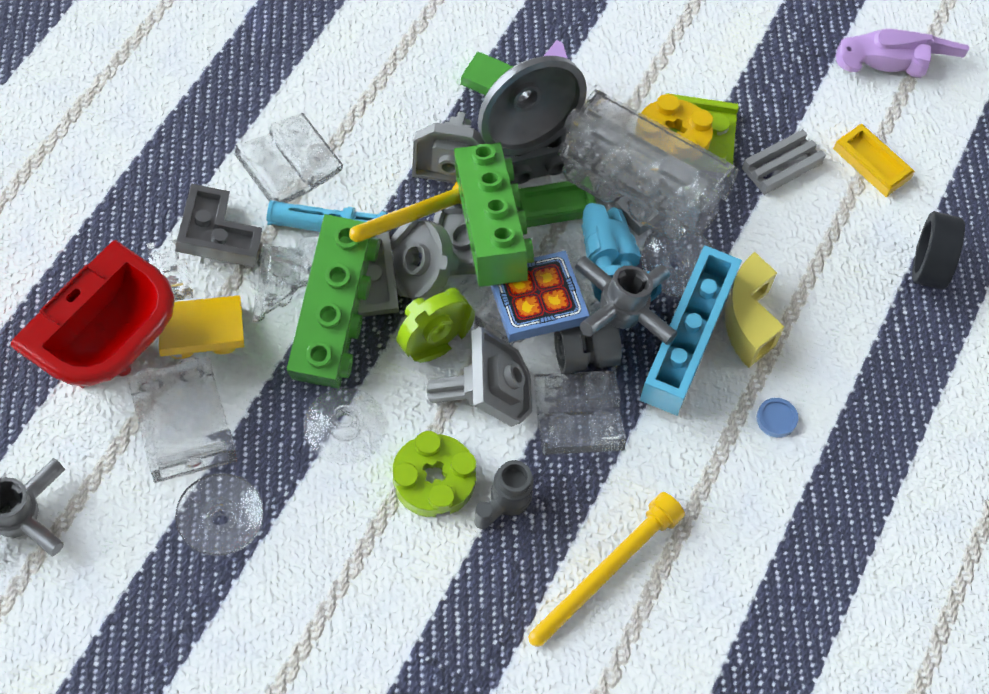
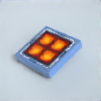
(544, 302)

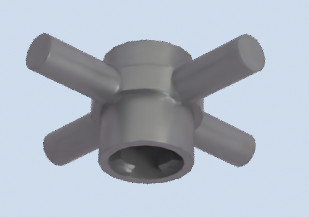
(625, 299)
(25, 508)

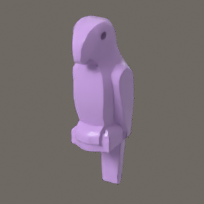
(895, 51)

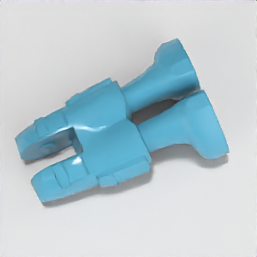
(610, 242)

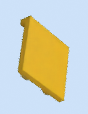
(203, 327)

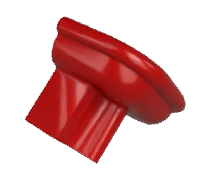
(99, 319)

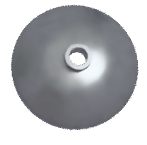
(531, 104)

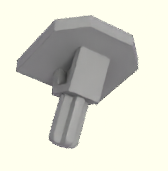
(435, 148)
(493, 383)

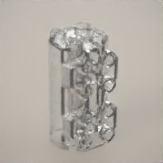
(665, 176)

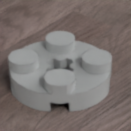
(436, 264)

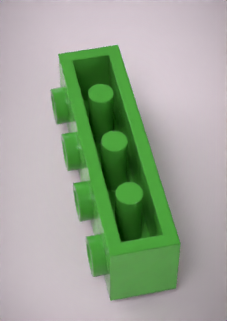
(492, 214)
(332, 304)

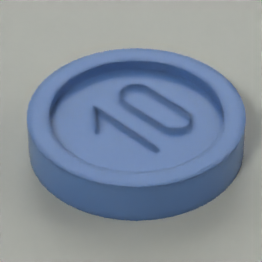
(777, 417)

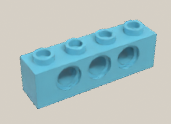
(694, 323)

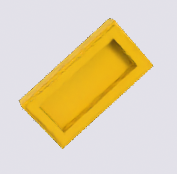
(873, 160)

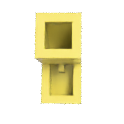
(748, 324)

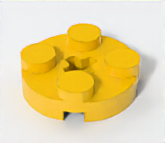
(682, 115)

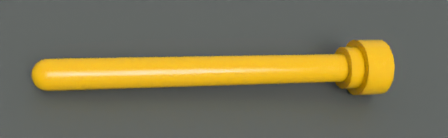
(405, 215)
(662, 514)

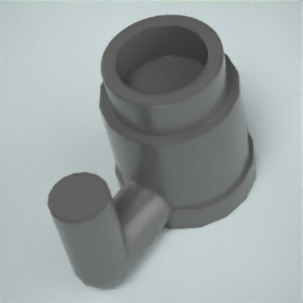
(509, 494)

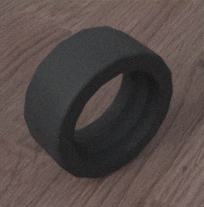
(938, 250)

